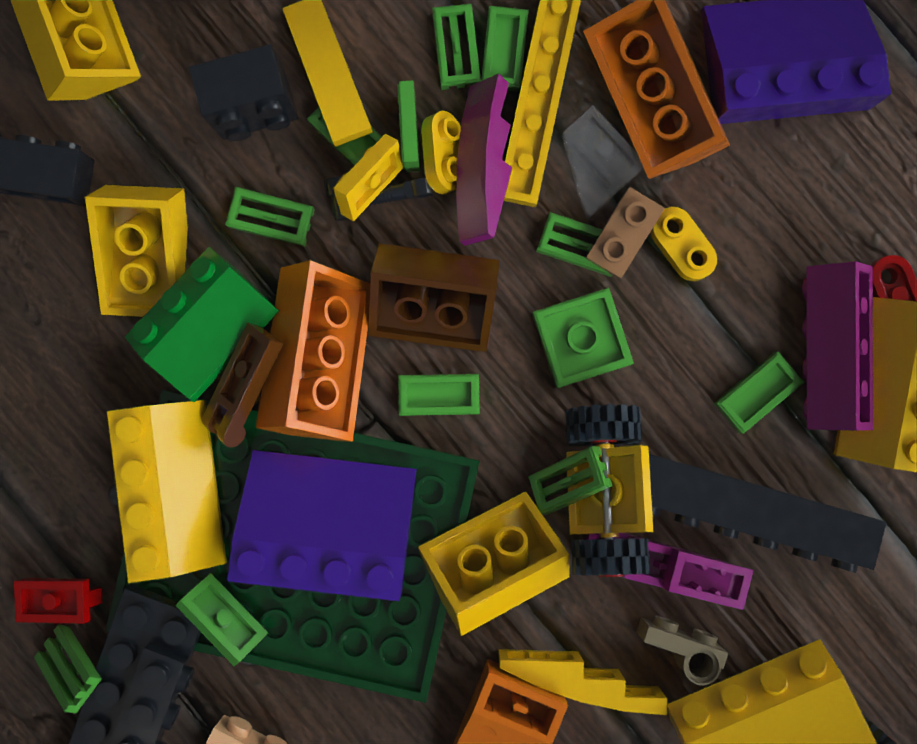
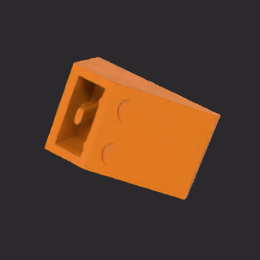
(510, 711)

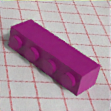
(839, 346)

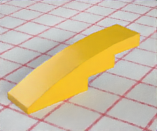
(327, 71)
(565, 675)

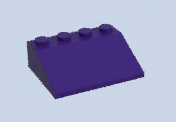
(793, 59)
(323, 525)

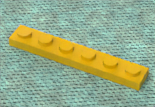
(539, 99)

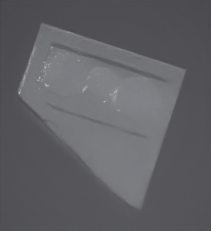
(598, 159)

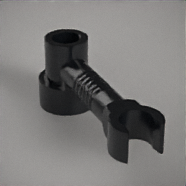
(407, 190)

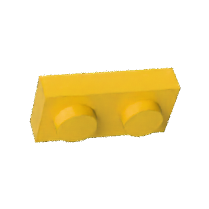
(368, 177)

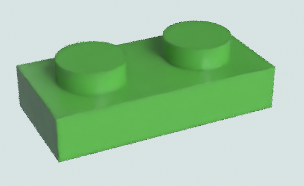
(222, 619)

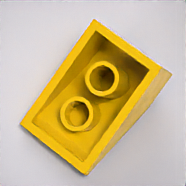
(136, 245)

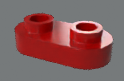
(903, 281)

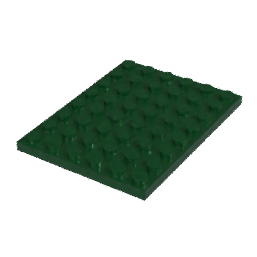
(330, 635)

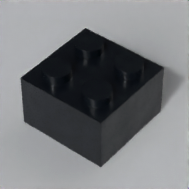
(244, 93)

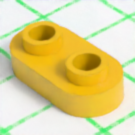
(440, 151)
(680, 246)

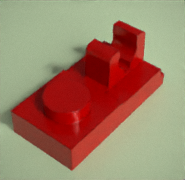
(55, 600)

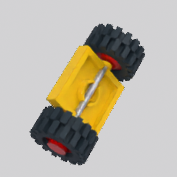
(619, 508)

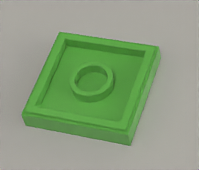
(582, 338)

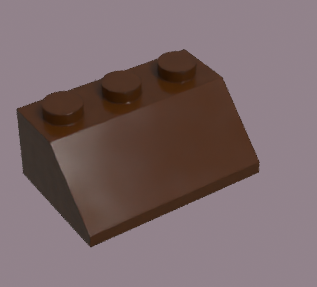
(432, 297)

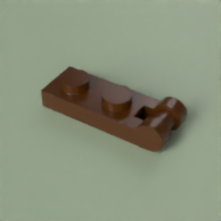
(241, 384)

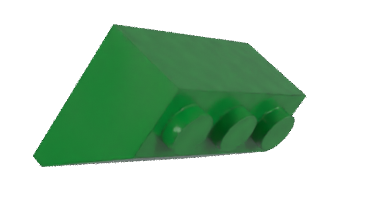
(199, 323)

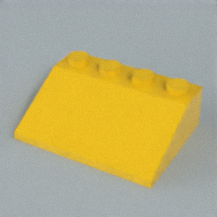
(777, 702)

